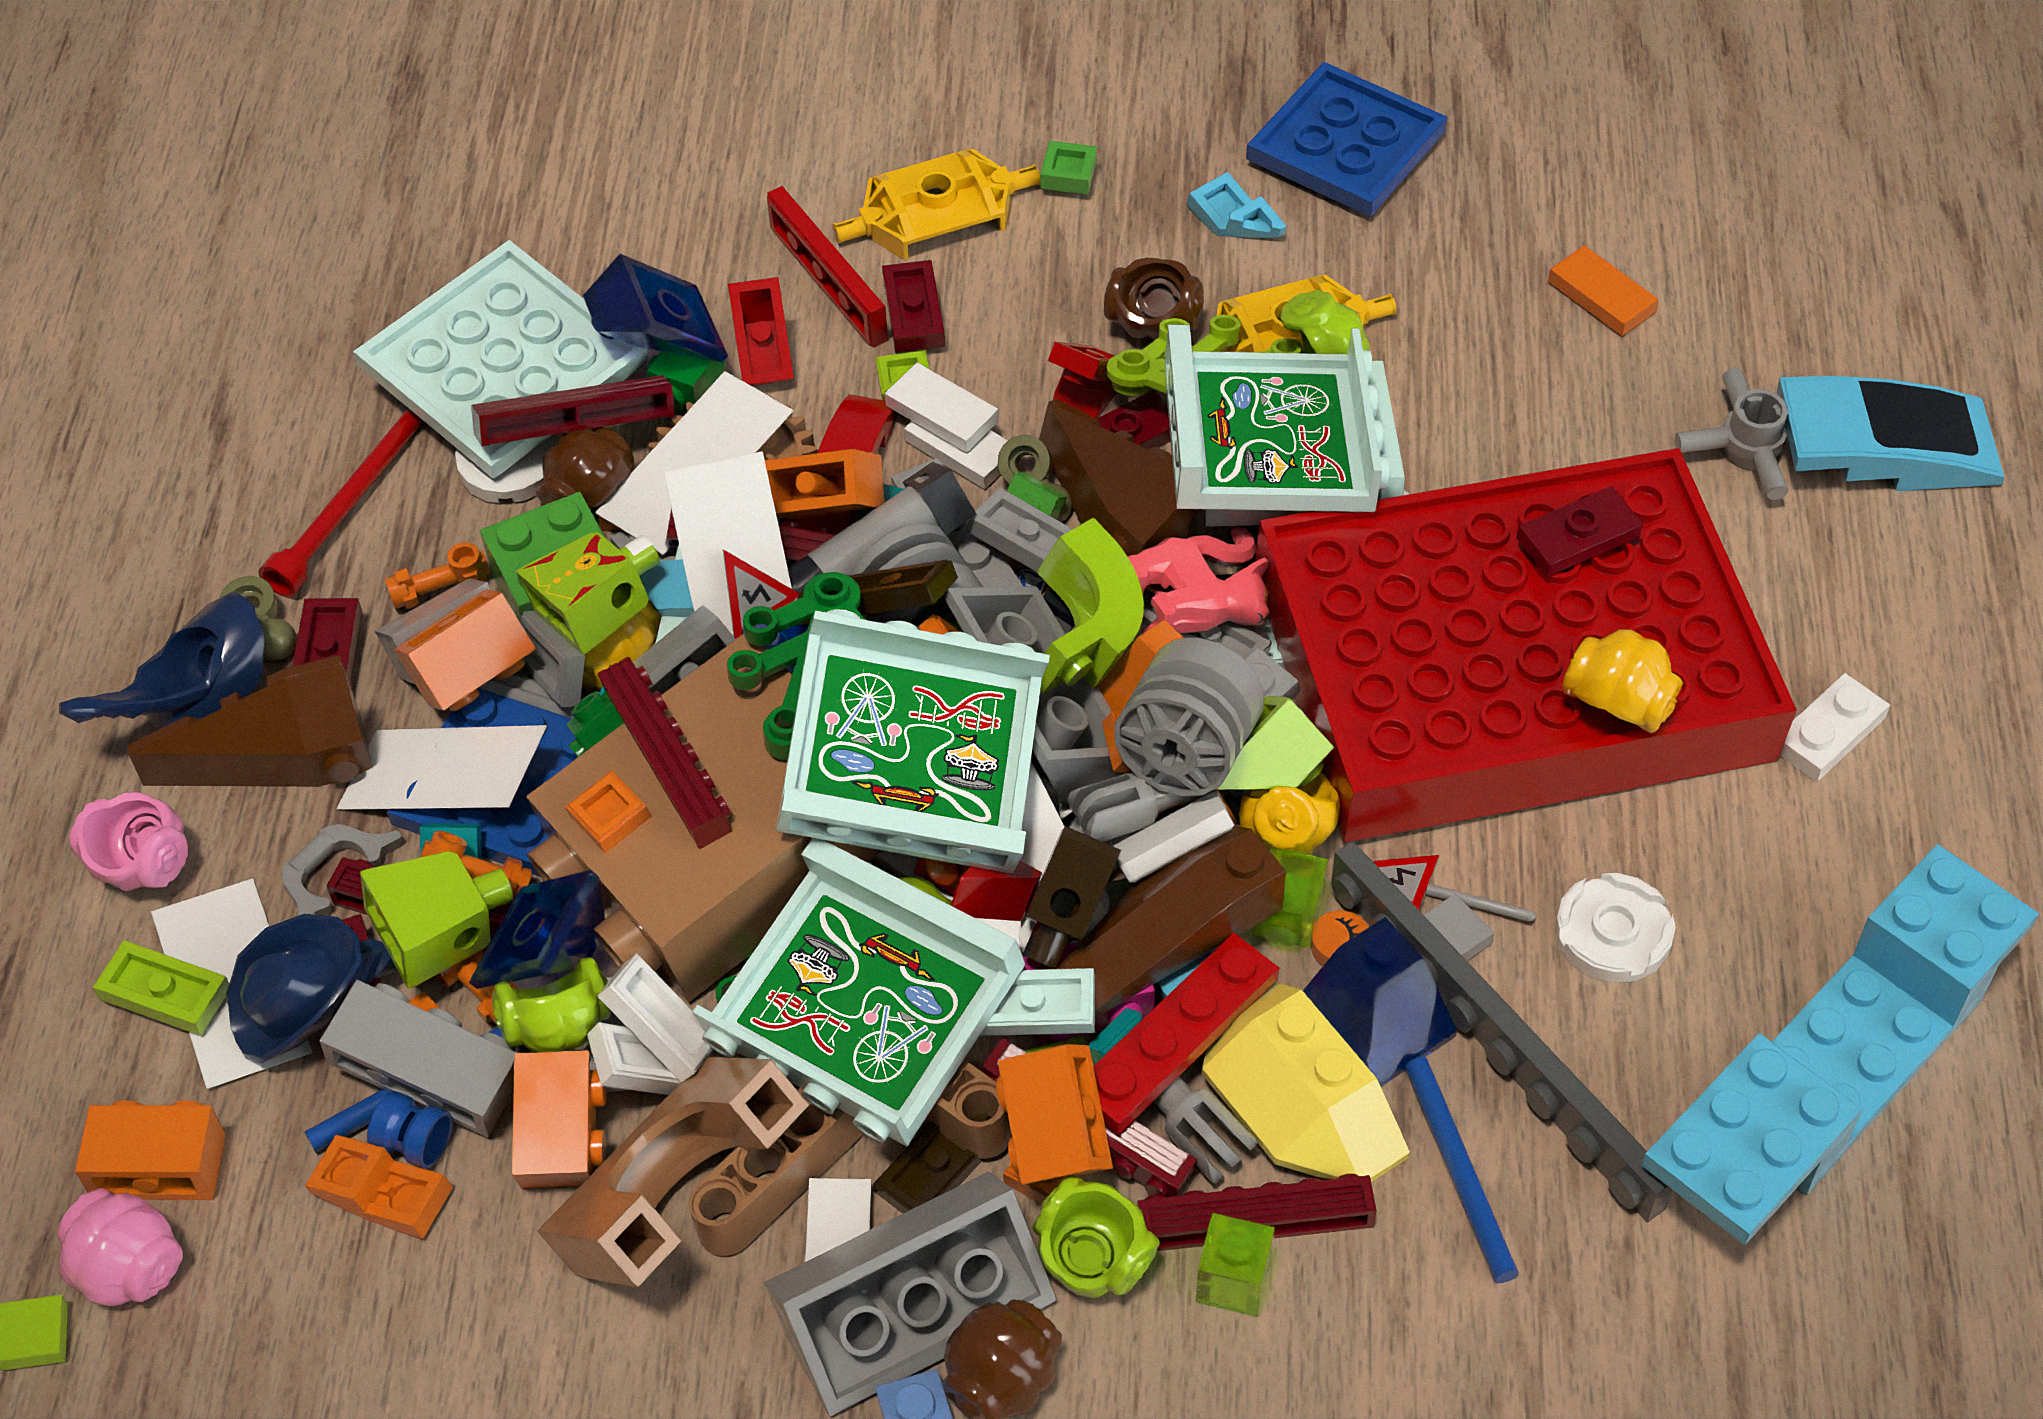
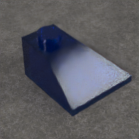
(652, 311)
(544, 930)
(1382, 1000)

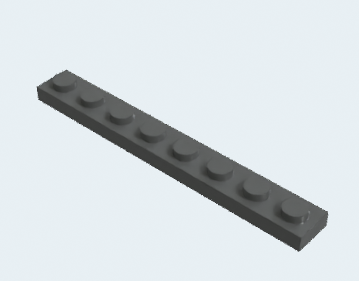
(1508, 1041)

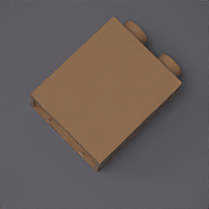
(667, 899)

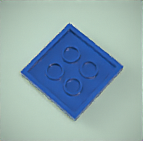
(1346, 138)
(511, 829)

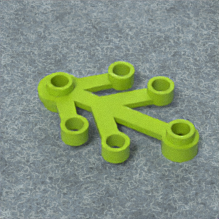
(1139, 371)

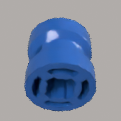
(410, 1129)

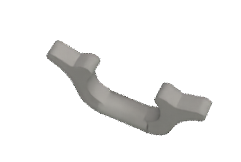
(332, 839)

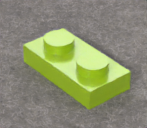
(162, 987)

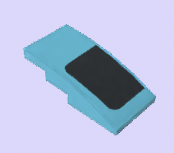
(1890, 431)

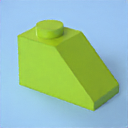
(1279, 750)

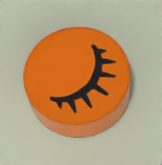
(1334, 930)

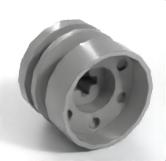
(909, 547)
(1189, 716)

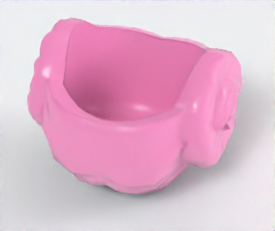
(130, 841)
(116, 1248)

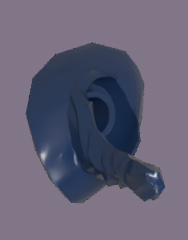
(196, 668)
(296, 980)

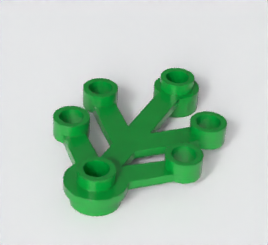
(821, 593)

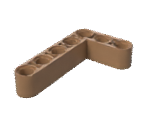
(796, 1158)

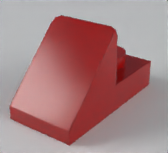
(760, 331)
(1084, 377)
(983, 891)

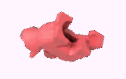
(1190, 592)

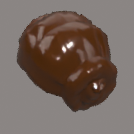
(1150, 293)
(585, 463)
(1000, 1360)

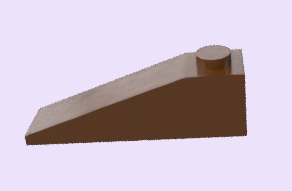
(1114, 479)
(285, 735)
(1180, 915)

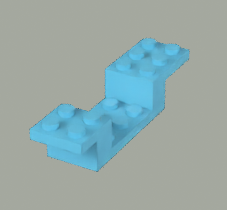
(1809, 1094)

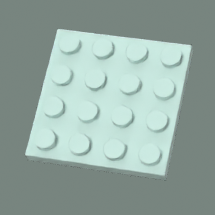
(489, 338)

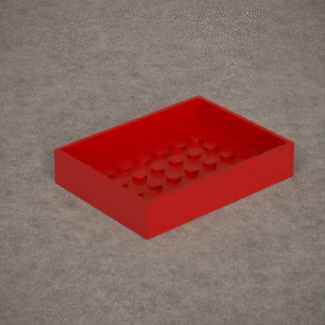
(1446, 648)

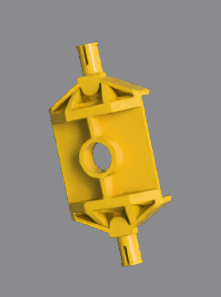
(902, 212)
(1261, 311)

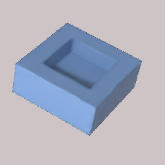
(914, 1398)

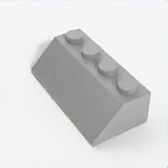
(1069, 718)
(920, 1285)

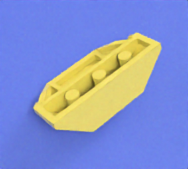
(1303, 1090)

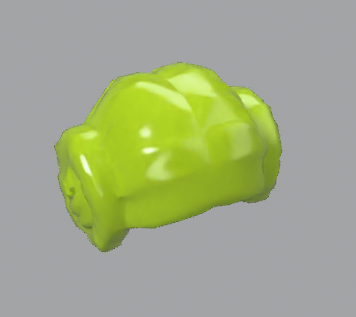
(1322, 323)
(552, 1015)
(1093, 1238)

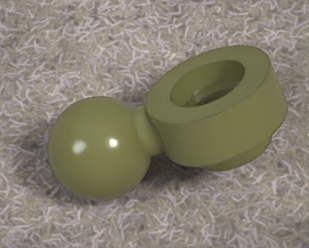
(1025, 445)
(279, 634)

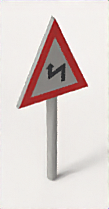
(751, 588)
(1413, 879)

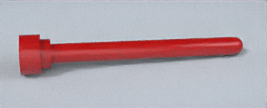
(288, 568)

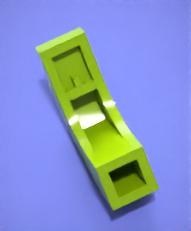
(1104, 599)

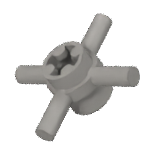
(1750, 434)

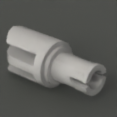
(1121, 806)
(1189, 1113)

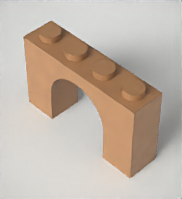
(611, 1220)

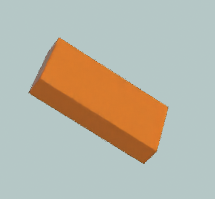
(1603, 290)

